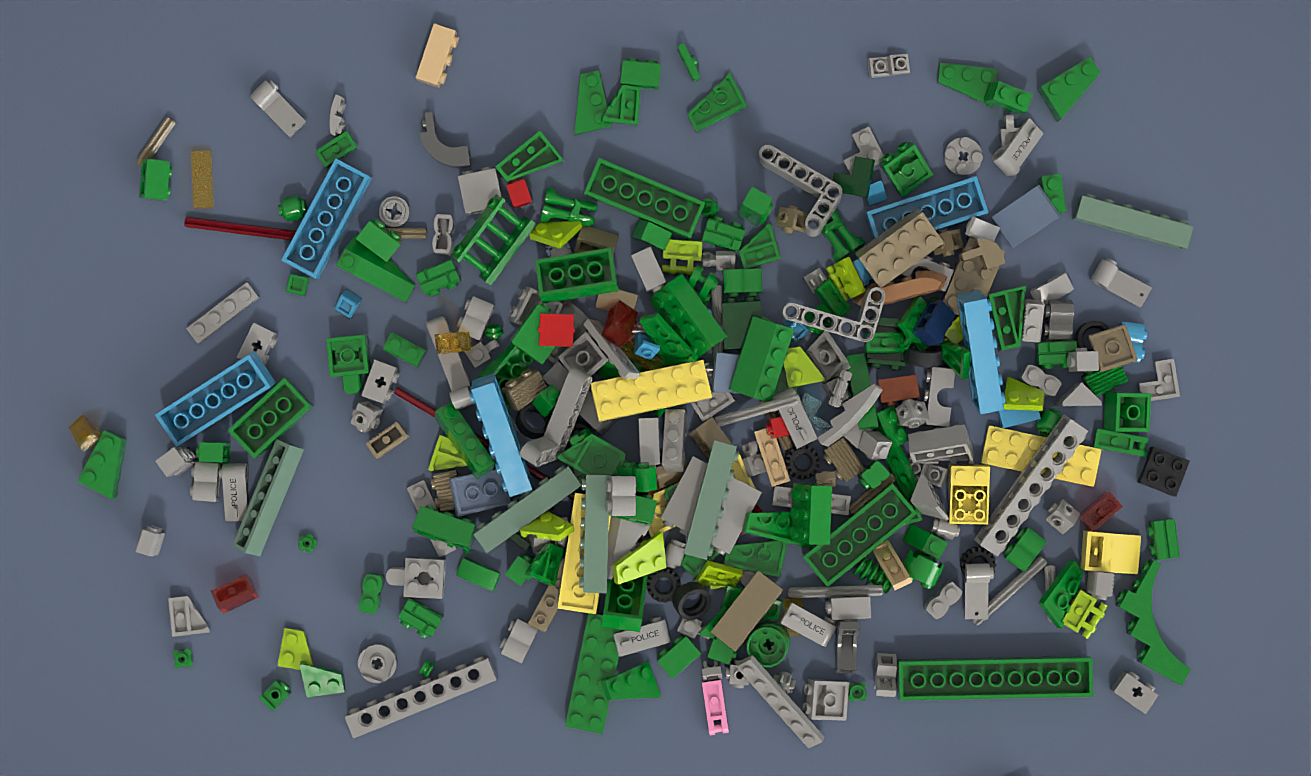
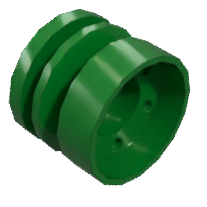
(763, 653)

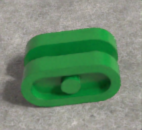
(709, 283)

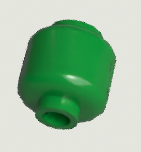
(292, 208)
(1048, 421)

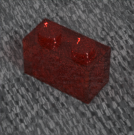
(620, 324)
(1099, 511)
(234, 594)

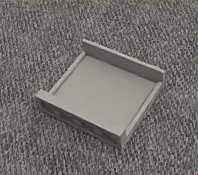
(683, 502)

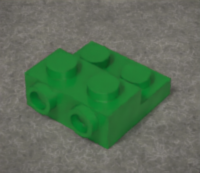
(905, 168)

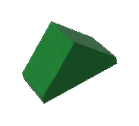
(651, 234)

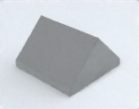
(827, 357)
(1078, 395)
(927, 499)

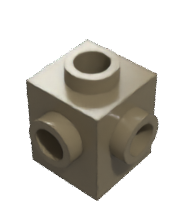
(791, 219)
(952, 242)

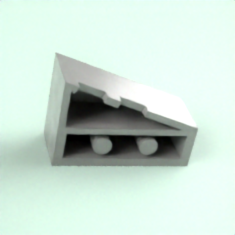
(941, 444)

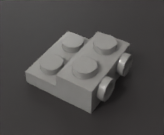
(528, 298)
(826, 699)

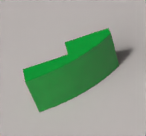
(478, 574)

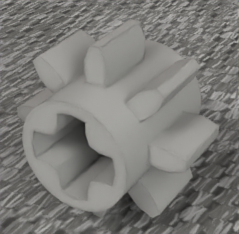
(785, 681)

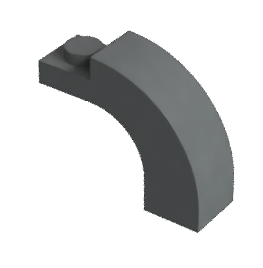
(449, 156)
(847, 645)

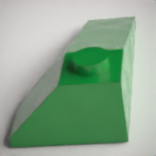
(371, 268)
(507, 367)

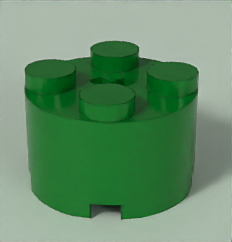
(922, 568)

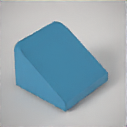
(876, 193)
(348, 303)
(799, 329)

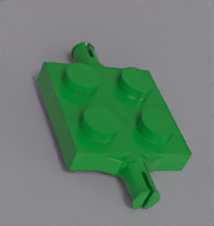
(909, 321)

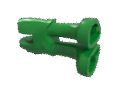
(574, 215)
(840, 249)

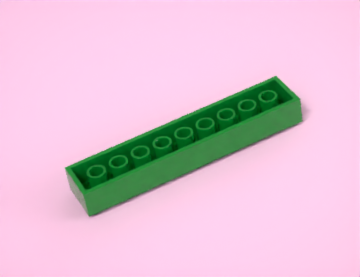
(994, 678)

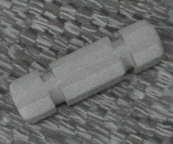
(840, 388)

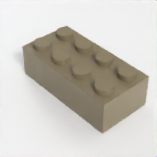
(899, 247)
(968, 277)

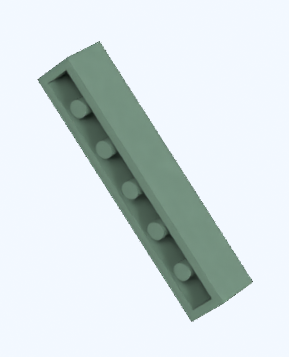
(1132, 222)
(268, 497)
(710, 499)
(525, 511)
(595, 534)

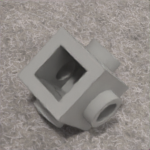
(912, 413)
(366, 416)
(1062, 516)
(731, 675)

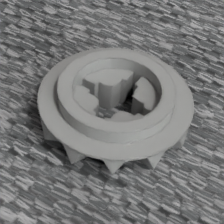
(390, 203)

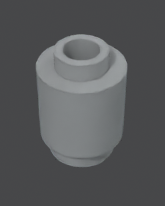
(944, 529)
(674, 553)

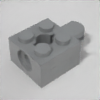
(420, 577)

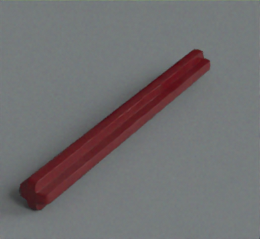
(239, 228)

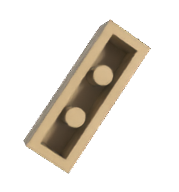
(437, 56)

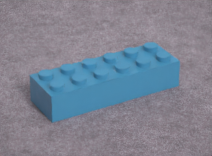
(940, 206)
(326, 219)
(978, 338)
(215, 398)
(501, 435)

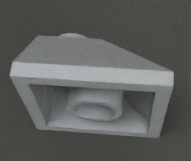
(584, 355)

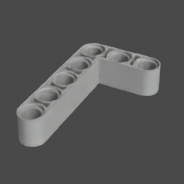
(804, 183)
(855, 327)
(452, 366)
(562, 421)

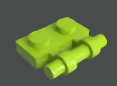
(682, 250)
(848, 275)
(1080, 609)

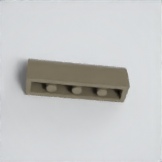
(747, 611)

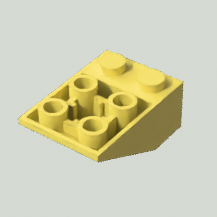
(968, 493)
(1110, 552)

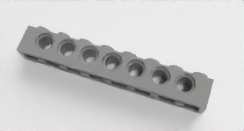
(1030, 475)
(355, 717)

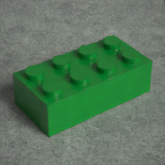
(576, 275)
(687, 315)
(270, 418)

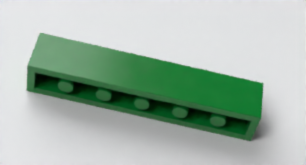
(756, 207)

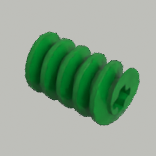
(872, 574)

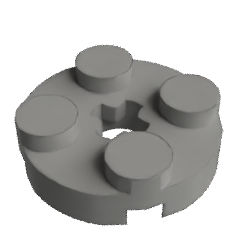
(952, 154)
(383, 672)

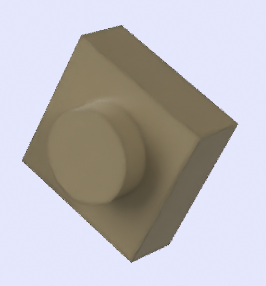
(826, 478)

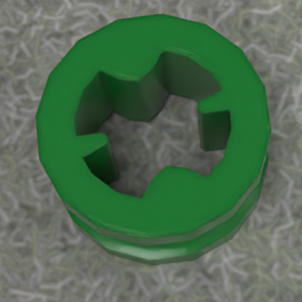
(427, 668)

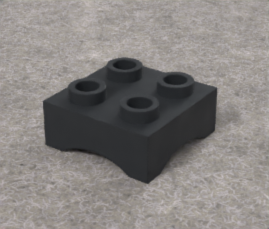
(1163, 471)

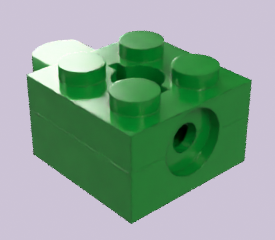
(349, 359)

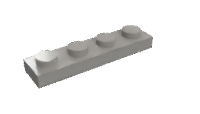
(222, 313)
(614, 353)
(422, 497)
(839, 505)

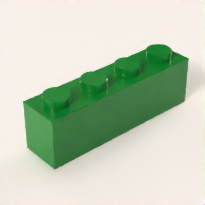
(464, 440)

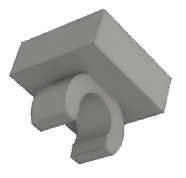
(814, 279)
(711, 673)

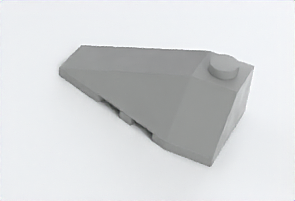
(622, 539)

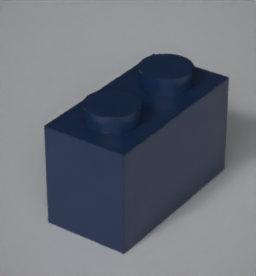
(934, 323)

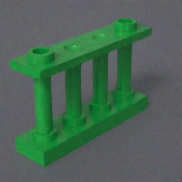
(508, 249)

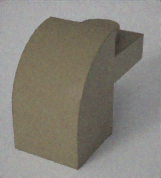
(989, 253)

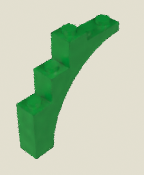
(1139, 604)

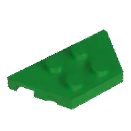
(593, 456)

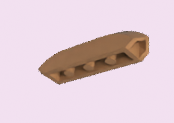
(925, 283)

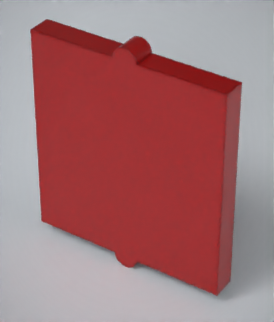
(556, 330)

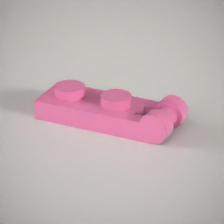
(715, 706)

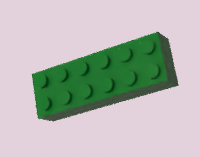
(644, 198)
(860, 534)
(596, 663)

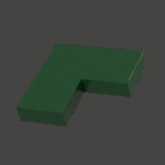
(860, 180)

